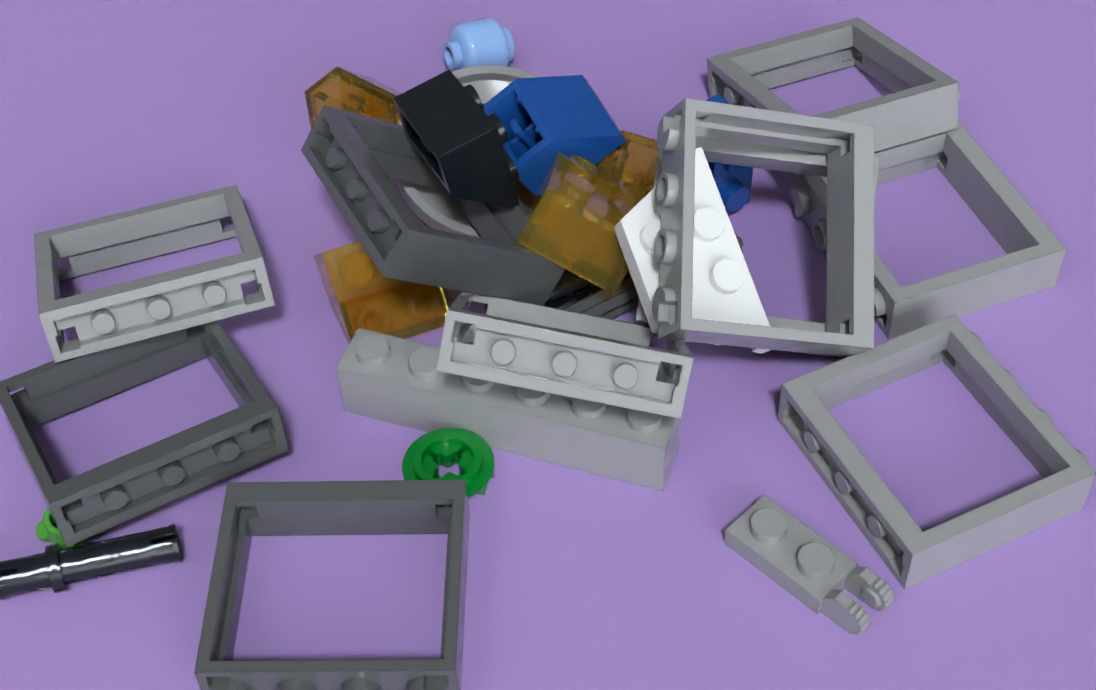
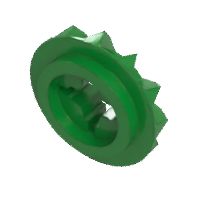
(446, 448)

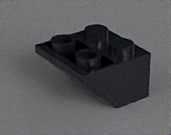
(459, 140)

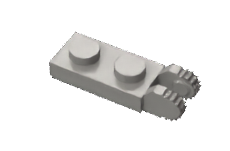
(807, 565)

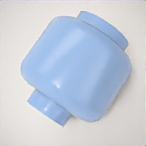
(478, 44)

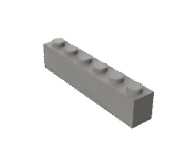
(400, 385)

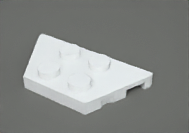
(720, 274)

